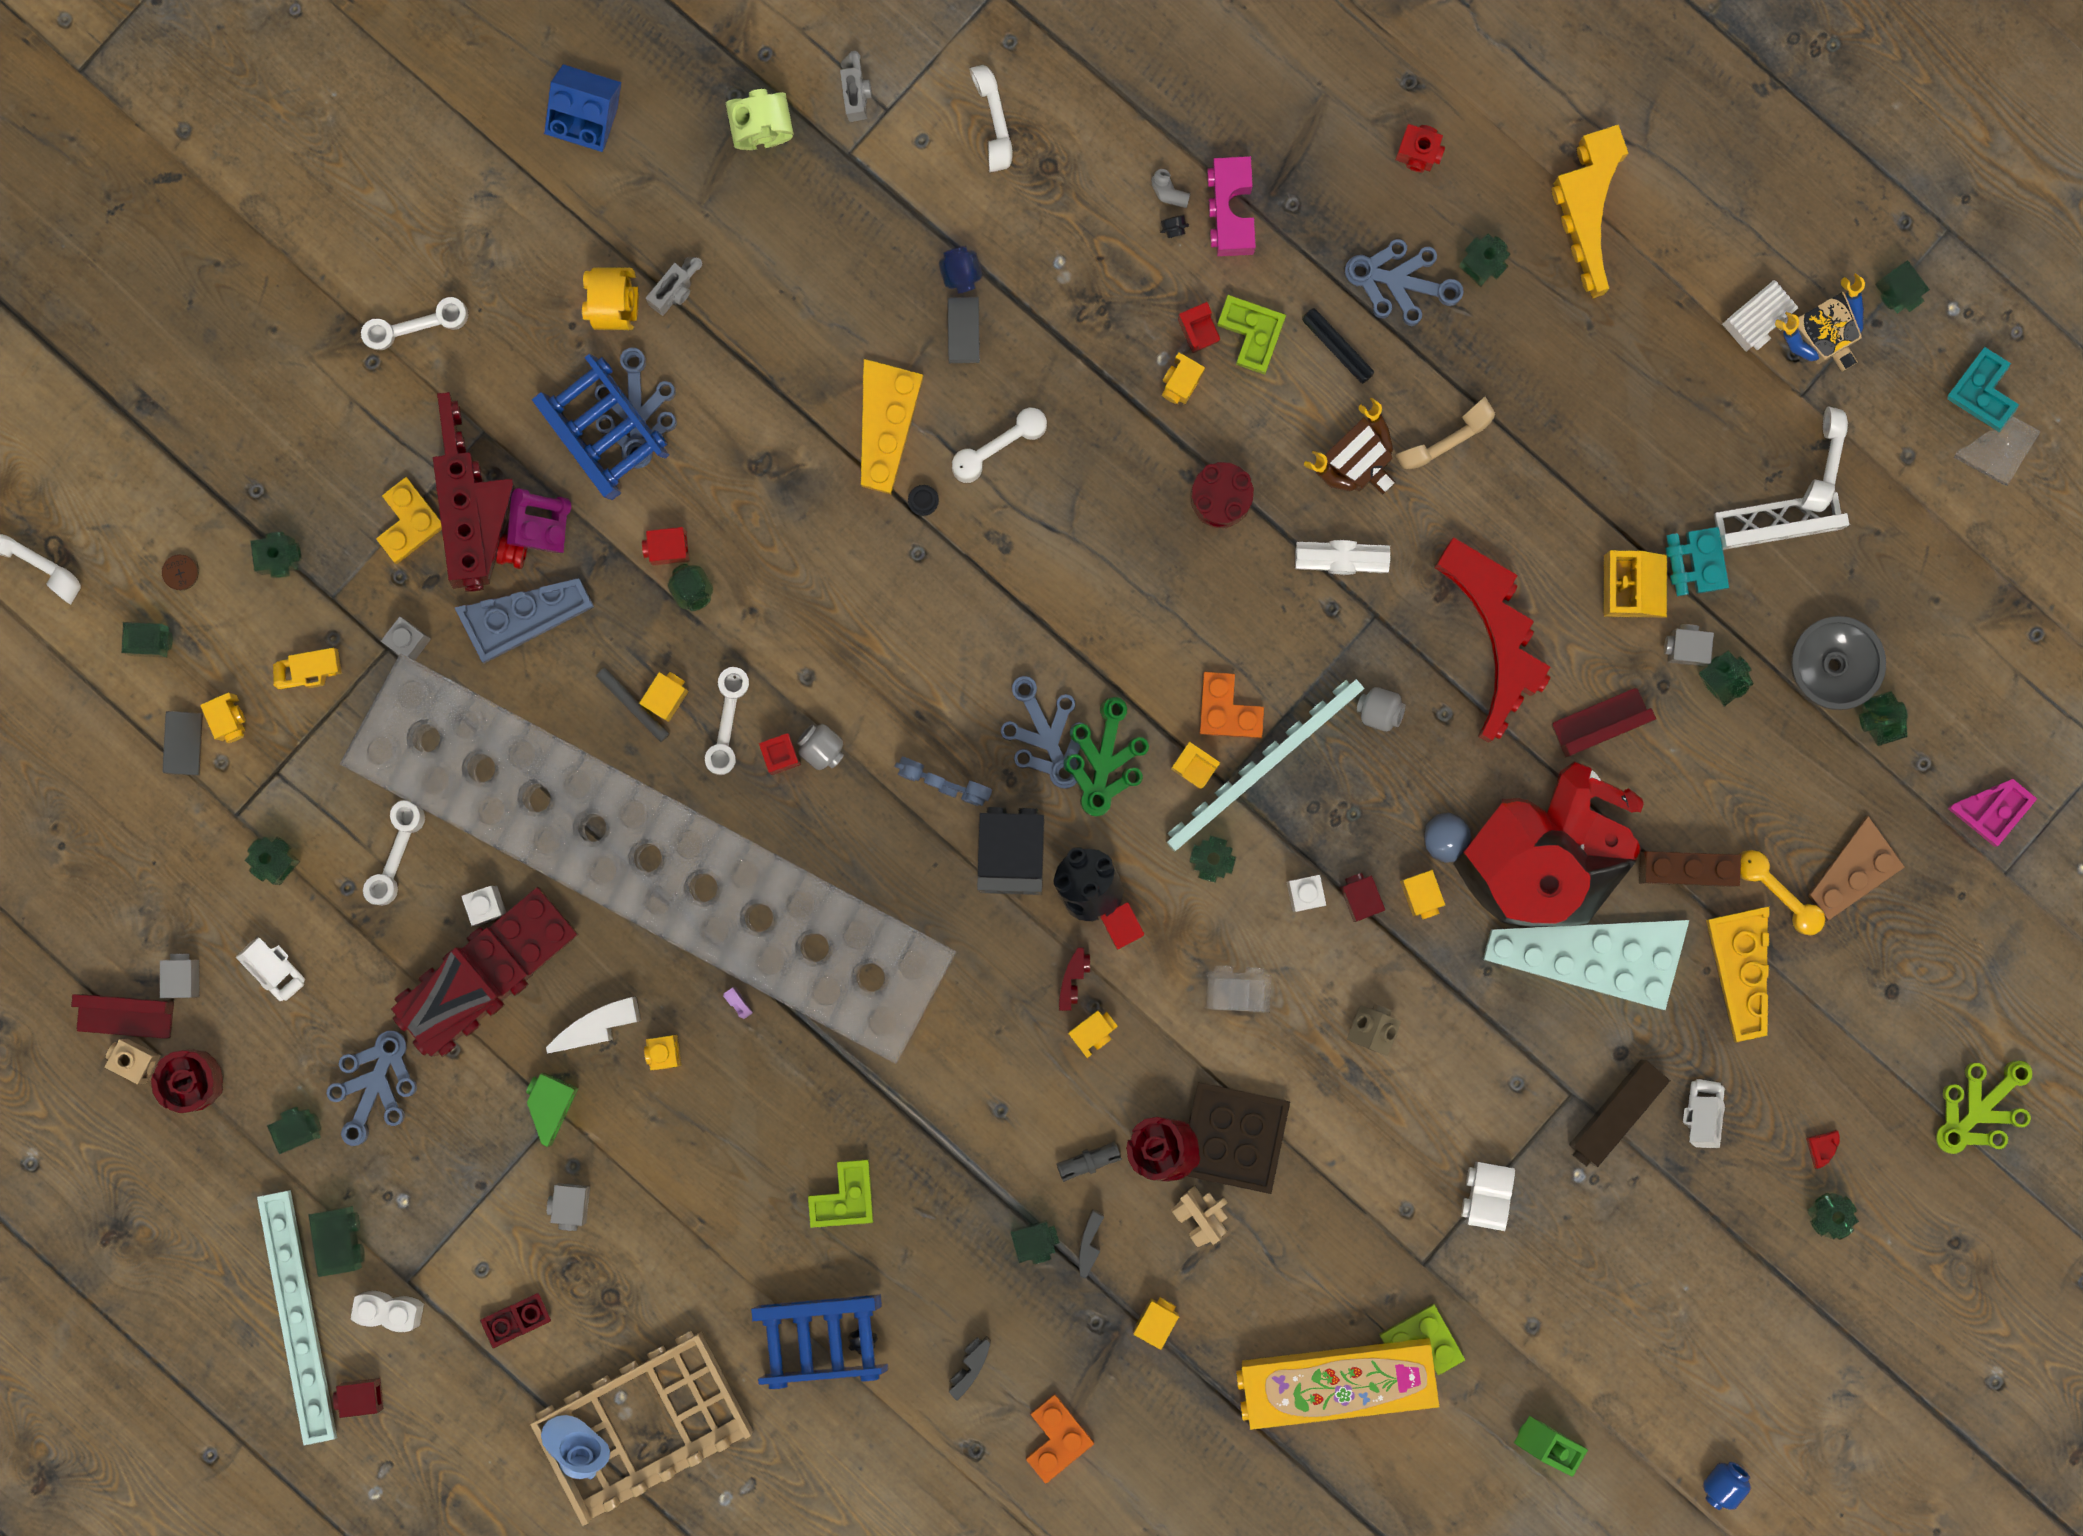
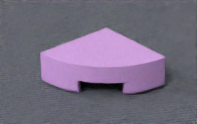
(736, 1000)

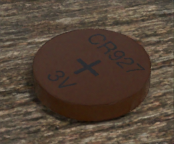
(180, 572)

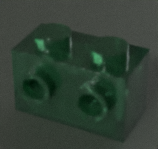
(336, 1241)

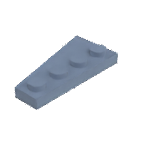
(512, 620)

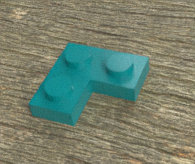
(1977, 394)

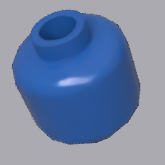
(1727, 1486)

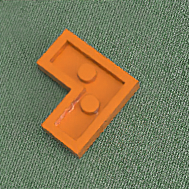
(1219, 714)
(1065, 1441)

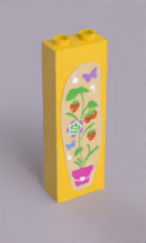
(1338, 1384)

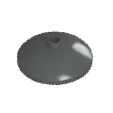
(1859, 661)

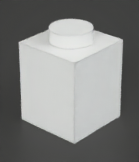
(1306, 893)
(484, 905)

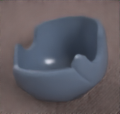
(1447, 837)

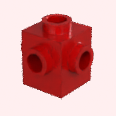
(1411, 144)

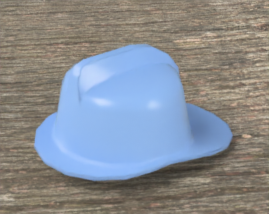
(575, 1446)

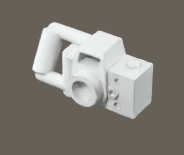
(270, 968)
(1705, 1114)

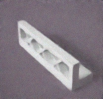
(1778, 532)

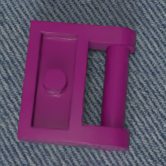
(537, 531)

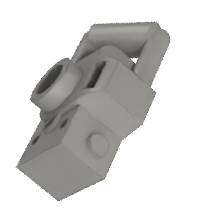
(854, 87)
(673, 286)

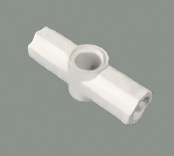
(1342, 557)

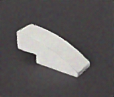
(596, 1025)

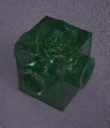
(1479, 267)
(266, 551)
(1727, 677)
(1884, 718)
(281, 862)
(1211, 872)
(1822, 1215)

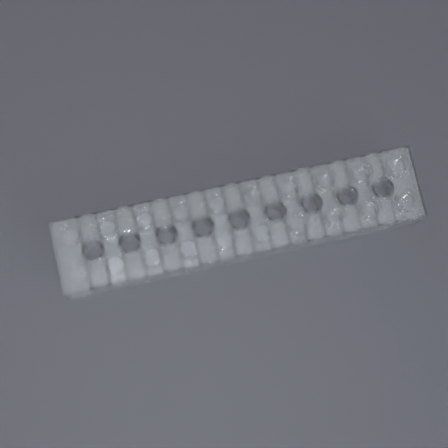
(610, 871)

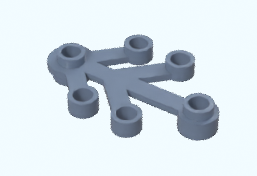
(1399, 281)
(634, 392)
(1047, 738)
(973, 793)
(375, 1083)

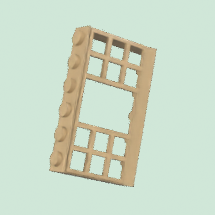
(667, 1466)

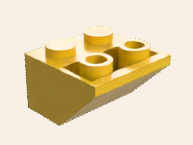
(1635, 584)

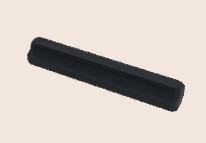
(1338, 345)

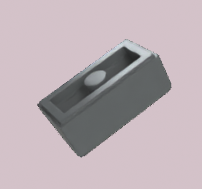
(182, 743)

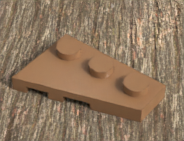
(1856, 870)

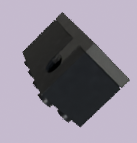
(1011, 852)

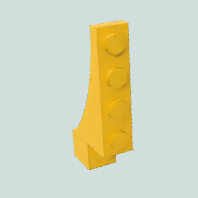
(1583, 199)

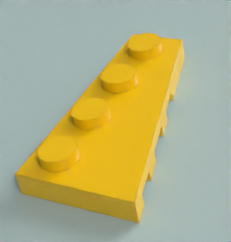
(887, 414)
(1742, 966)

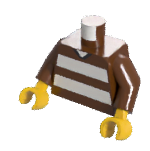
(1358, 455)

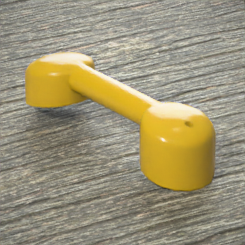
(1807, 918)

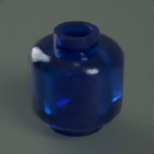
(960, 269)

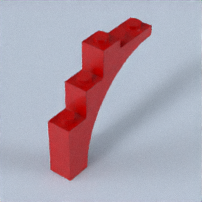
(1515, 670)

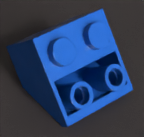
(581, 107)

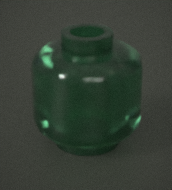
(690, 587)

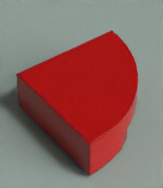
(1823, 1147)

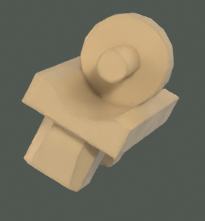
(1205, 1212)

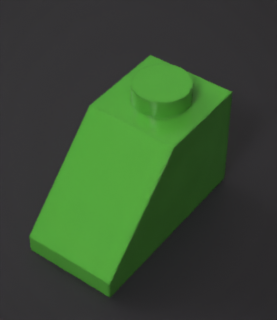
(549, 1105)
(1550, 1446)

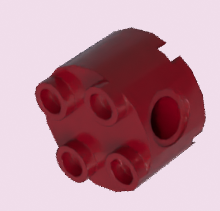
(1222, 495)
(187, 1081)
(1163, 1149)

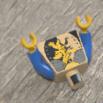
(1828, 327)

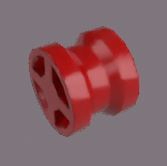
(511, 554)

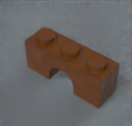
(1690, 869)

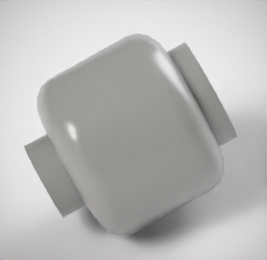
(1381, 709)
(820, 747)

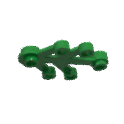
(1103, 761)

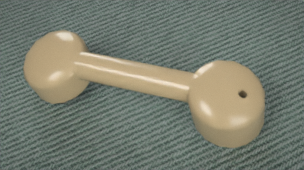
(1476, 421)

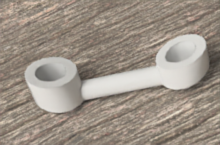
(999, 150)
(381, 335)
(1030, 424)
(1821, 492)
(61, 579)
(720, 757)
(407, 819)

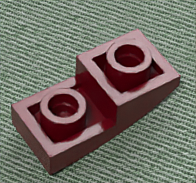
(1076, 968)
(515, 1320)

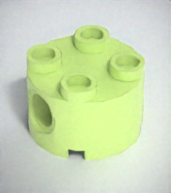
(759, 120)

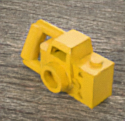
(307, 667)

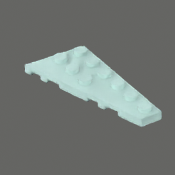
(1612, 959)

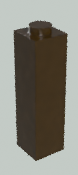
(1618, 1114)

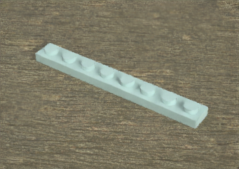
(1273, 755)
(297, 1317)

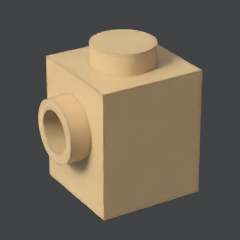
(131, 1060)

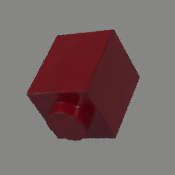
(1362, 897)
(358, 1398)

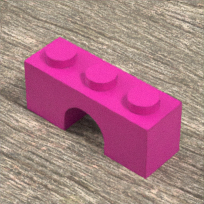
(1232, 233)

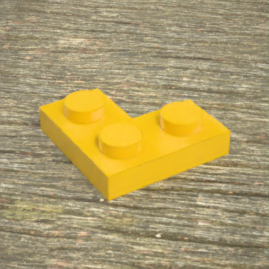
(416, 521)

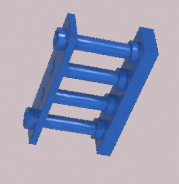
(589, 454)
(832, 1312)

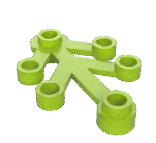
(1980, 1110)

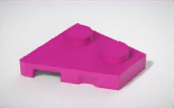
(1995, 810)

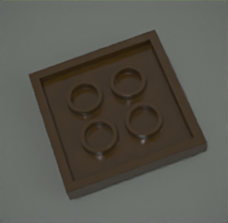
(1237, 1136)

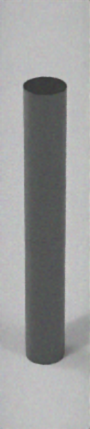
(632, 704)

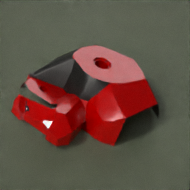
(1531, 861)

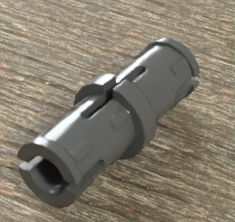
(1088, 1161)

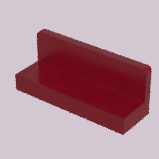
(1602, 722)
(123, 1015)

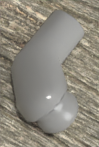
(1165, 190)

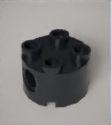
(1088, 884)

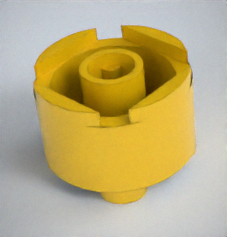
(610, 298)

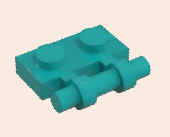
(1706, 561)

